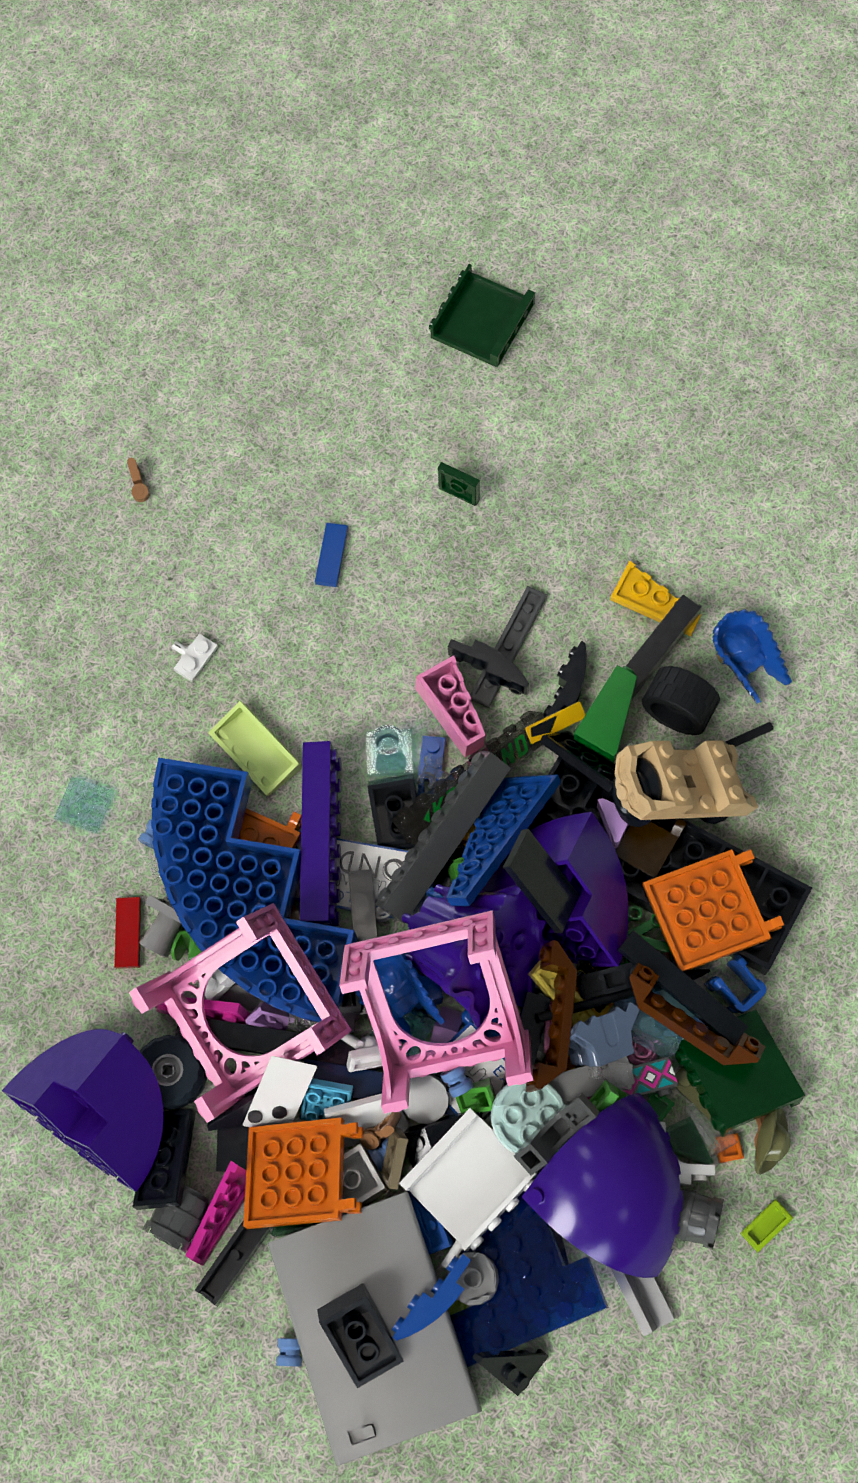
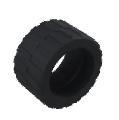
(681, 700)

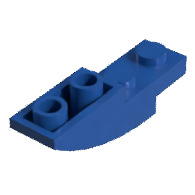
(427, 1309)

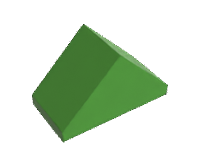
(478, 1098)

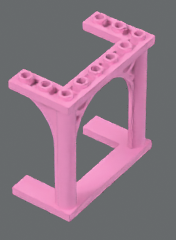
(170, 988)
(514, 1042)

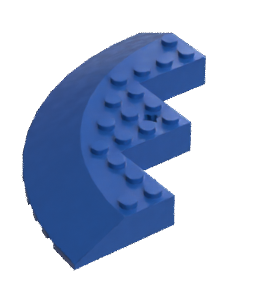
(222, 878)

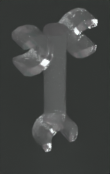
(431, 772)

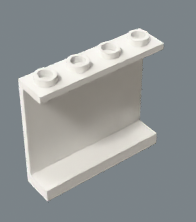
(468, 1180)

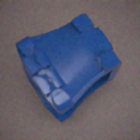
(758, 988)

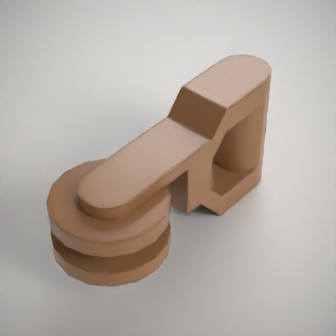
(139, 490)
(373, 1136)

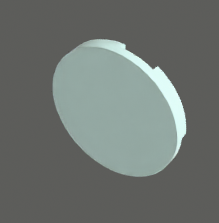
(519, 1113)

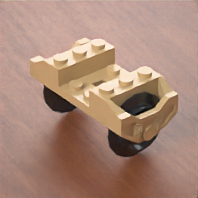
(676, 784)

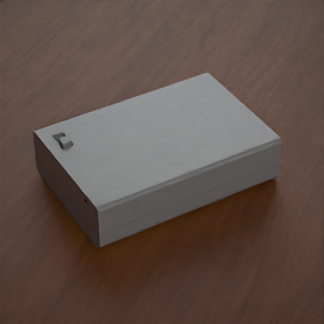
(391, 1259)

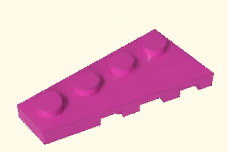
(217, 1010)
(219, 1214)

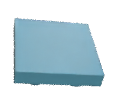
(322, 1095)

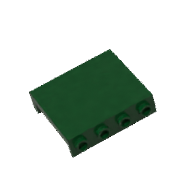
(481, 317)
(741, 1091)

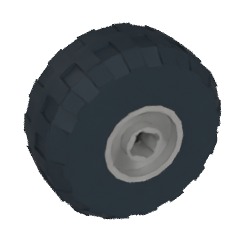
(176, 1070)

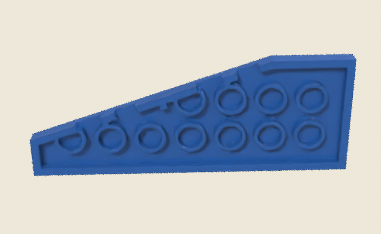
(496, 831)

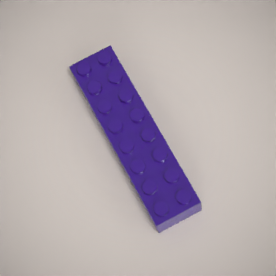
(319, 834)

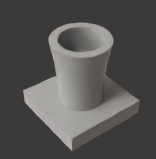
(164, 928)

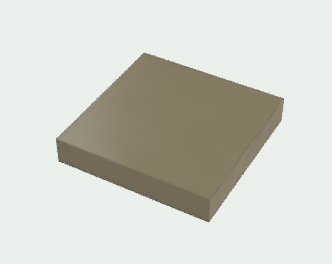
(394, 1158)

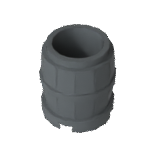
(699, 1218)
(178, 1223)

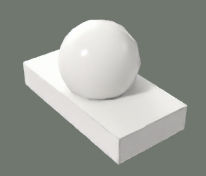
(365, 1058)

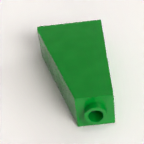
(606, 718)

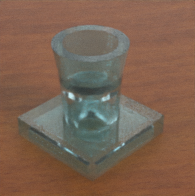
(390, 761)

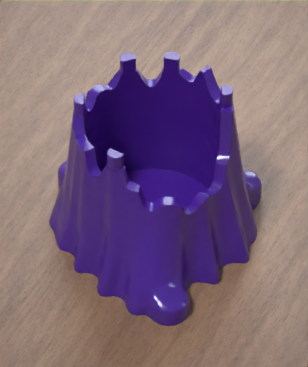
(448, 964)

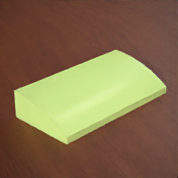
(255, 748)

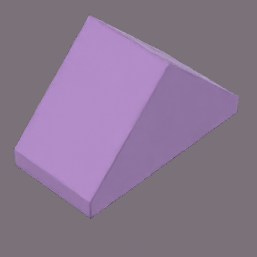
(612, 821)
(268, 1017)
(449, 1028)

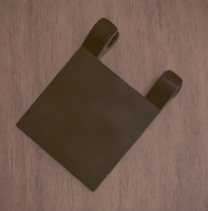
(649, 846)

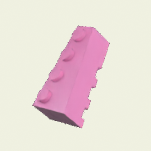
(451, 704)

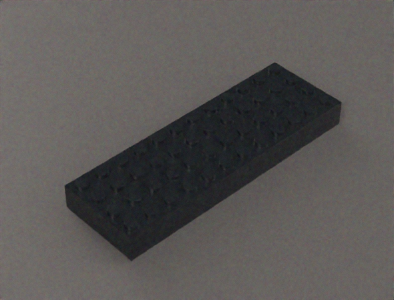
(772, 889)

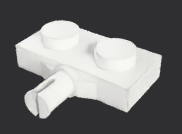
(194, 656)

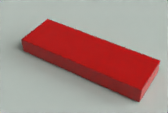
(127, 932)

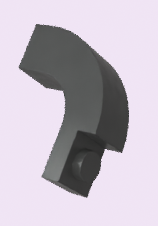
(554, 1133)

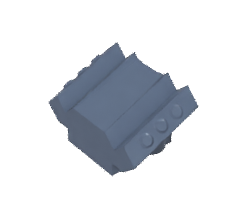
(603, 1037)

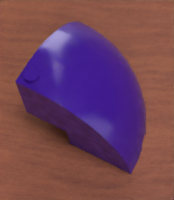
(593, 868)
(97, 1101)
(615, 1189)

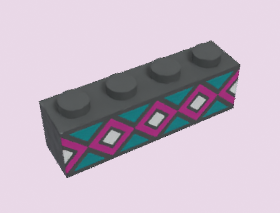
(653, 1079)

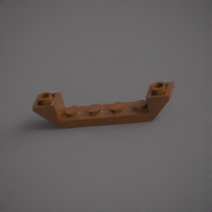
(556, 960)
(744, 1051)

